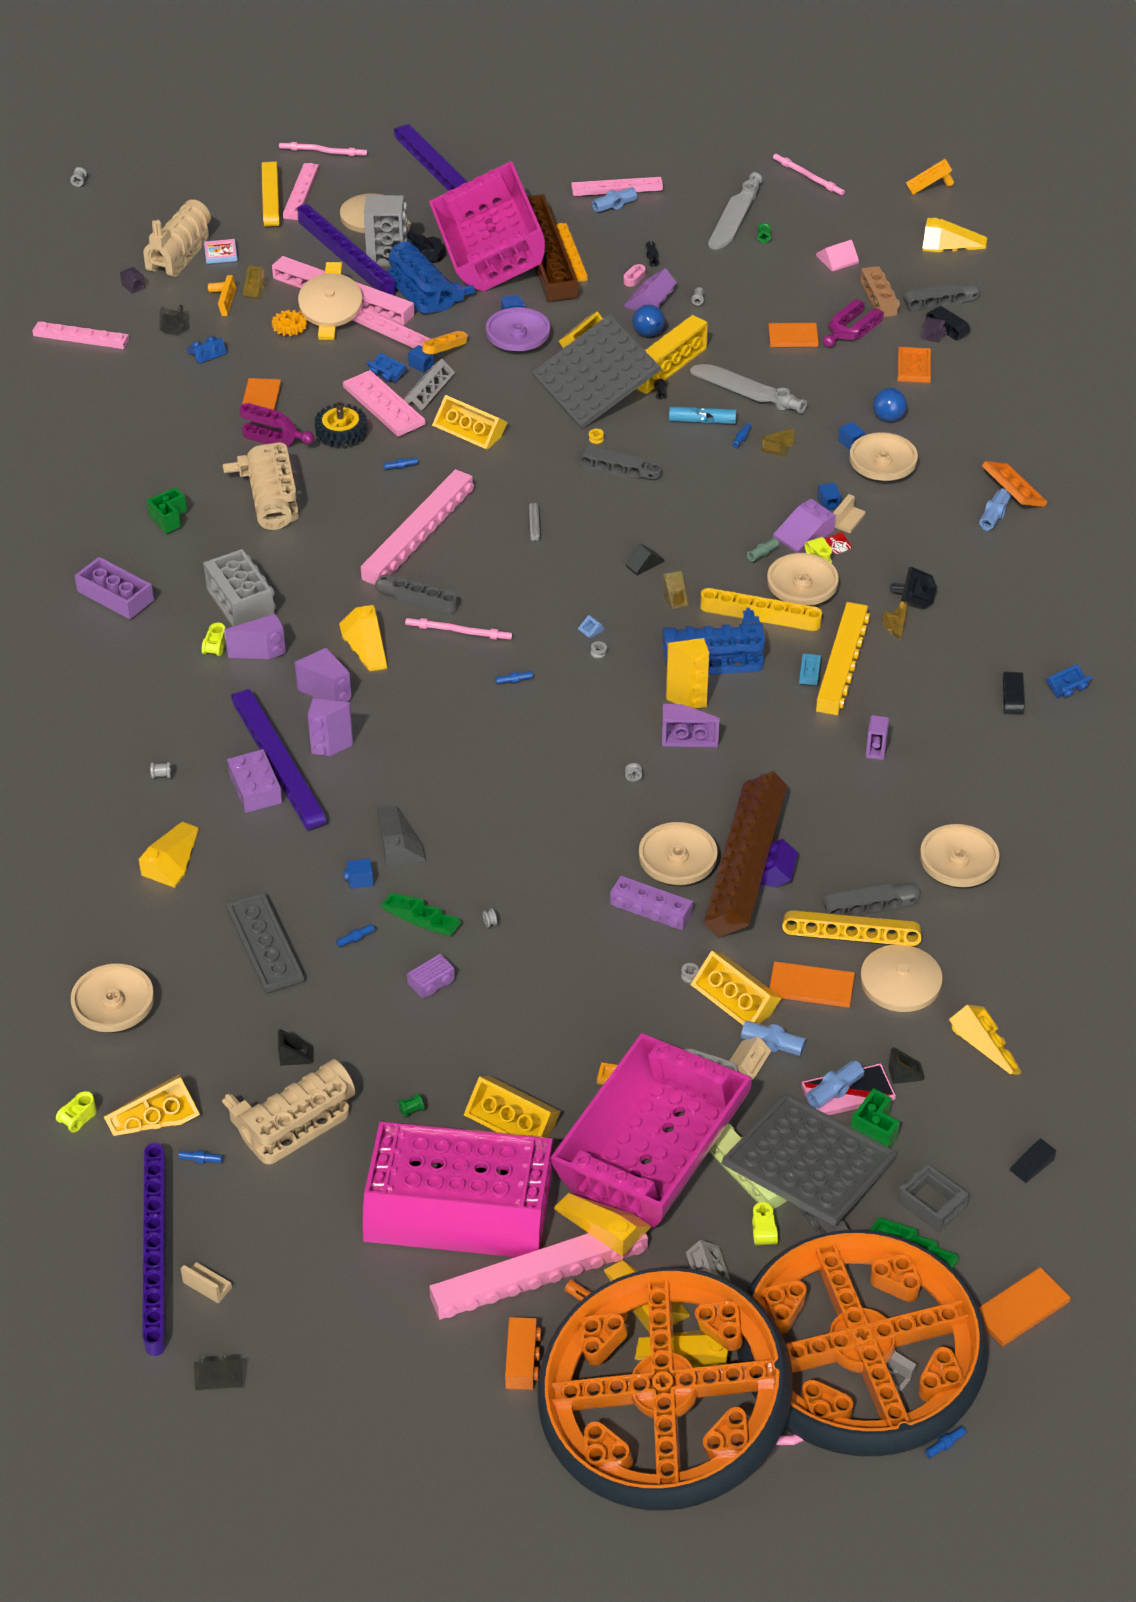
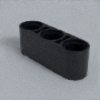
(955, 325)
(1013, 693)

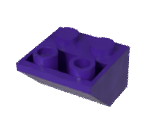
(779, 864)

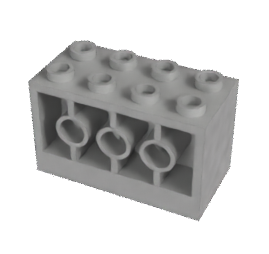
(384, 225)
(239, 588)

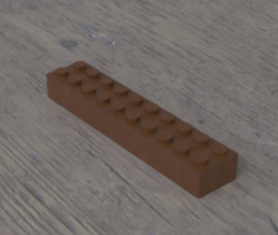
(555, 269)
(745, 854)

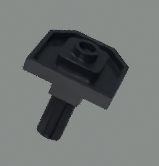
(430, 246)
(918, 588)

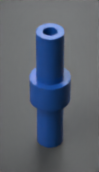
(741, 435)
(400, 463)
(514, 677)
(355, 935)
(200, 1156)
(945, 1442)

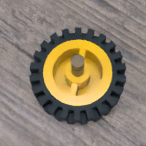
(340, 425)

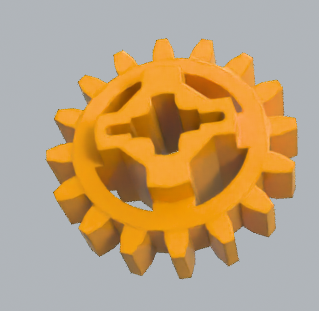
(289, 323)

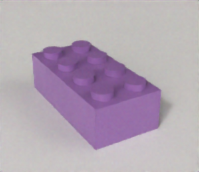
(114, 587)

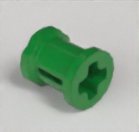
(761, 232)
(411, 1105)

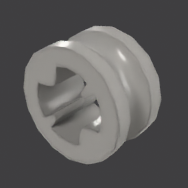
(596, 653)
(633, 767)
(489, 917)
(689, 967)

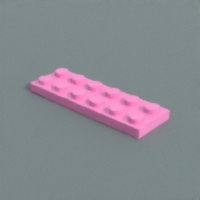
(384, 403)

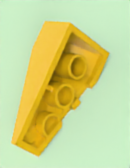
(946, 235)
(363, 634)
(169, 855)
(979, 1029)
(159, 1107)
(607, 1224)
(678, 1310)
(693, 1346)

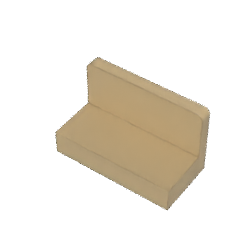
(847, 515)
(750, 1056)
(205, 1282)

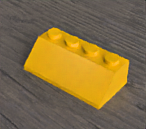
(469, 423)
(687, 673)
(735, 989)
(509, 1109)

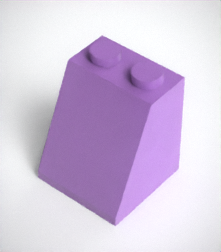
(323, 677)

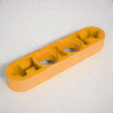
(444, 342)

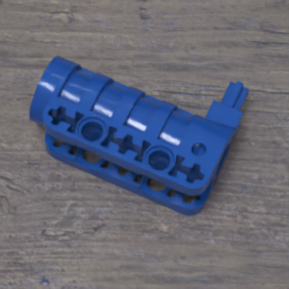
(422, 281)
(725, 644)

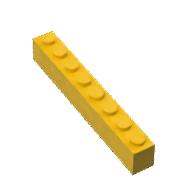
(842, 659)

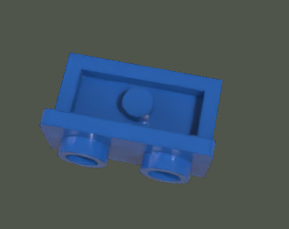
(208, 349)
(387, 368)
(1068, 681)

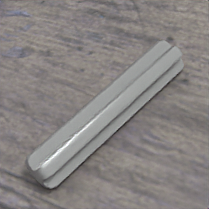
(534, 522)

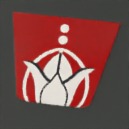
(838, 543)

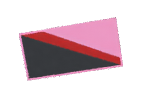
(873, 1077)

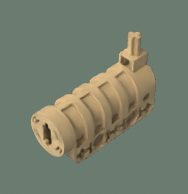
(178, 239)
(269, 484)
(293, 1111)

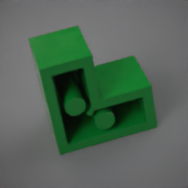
(166, 508)
(873, 1119)

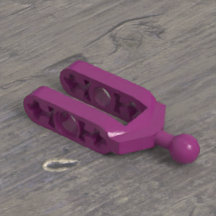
(858, 330)
(274, 419)

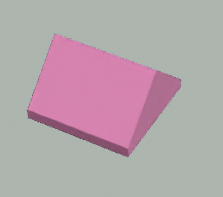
(839, 256)

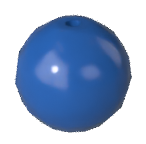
(648, 320)
(889, 404)

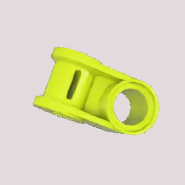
(819, 547)
(214, 640)
(77, 1111)
(764, 1225)

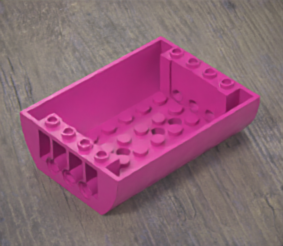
(497, 205)
(629, 1123)
(455, 1204)

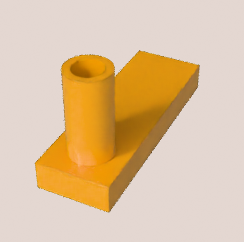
(938, 171)
(227, 291)

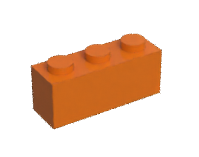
(522, 1353)

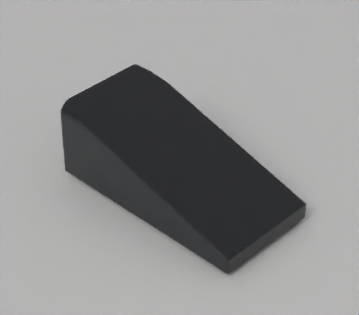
(1034, 1160)

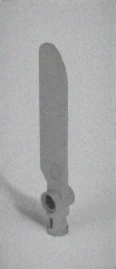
(735, 213)
(749, 388)

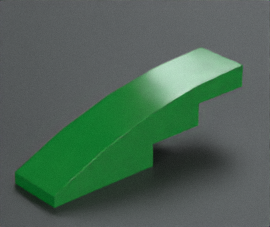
(416, 912)
(889, 1227)

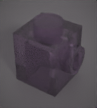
(132, 280)
(933, 329)

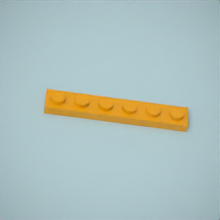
(572, 252)

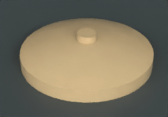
(353, 213)
(330, 300)
(883, 456)
(802, 579)
(678, 853)
(959, 855)
(901, 978)
(112, 997)

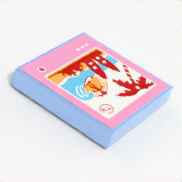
(220, 251)

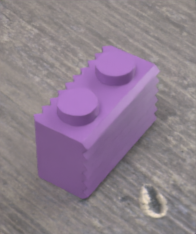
(877, 737)
(431, 976)

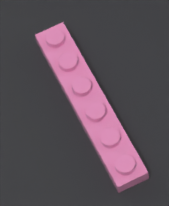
(604, 186)
(301, 190)
(390, 328)
(81, 335)

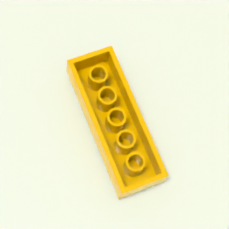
(677, 349)

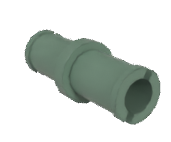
(762, 549)

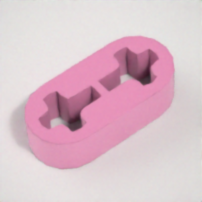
(634, 275)

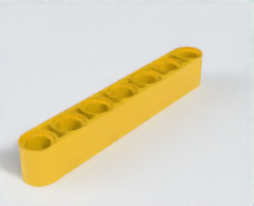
(270, 194)
(767, 609)
(842, 932)

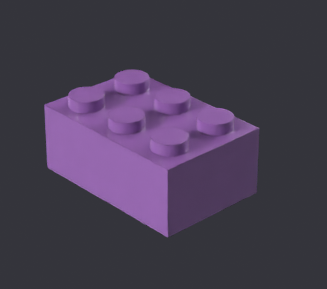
(254, 781)

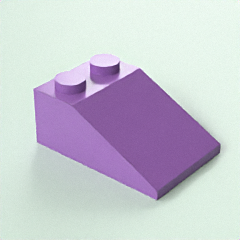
(805, 524)
(256, 639)
(688, 727)

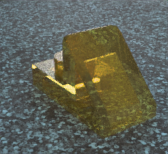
(253, 282)
(777, 442)
(675, 590)
(895, 621)

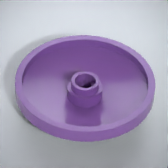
(517, 329)

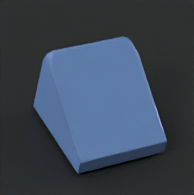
(590, 627)

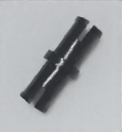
(652, 254)

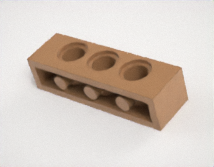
(879, 290)

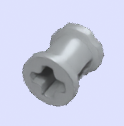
(78, 177)
(161, 770)

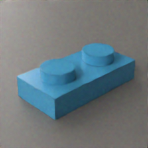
(810, 669)

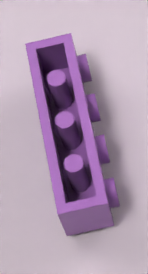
(651, 902)

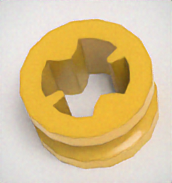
(596, 432)

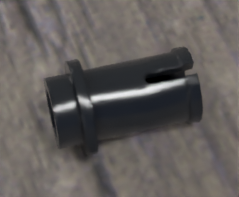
(660, 386)

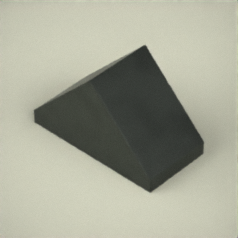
(643, 560)
(293, 1050)
(904, 1068)

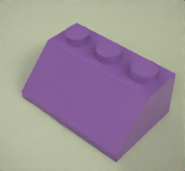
(652, 290)
(329, 726)

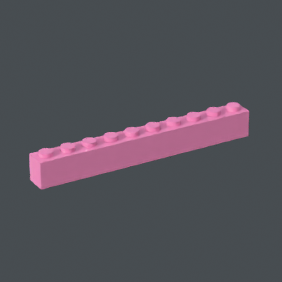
(376, 301)
(417, 526)
(524, 1273)

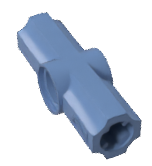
(614, 200)
(995, 509)
(774, 1037)
(835, 1084)

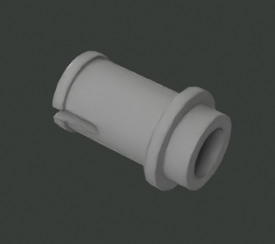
(697, 299)

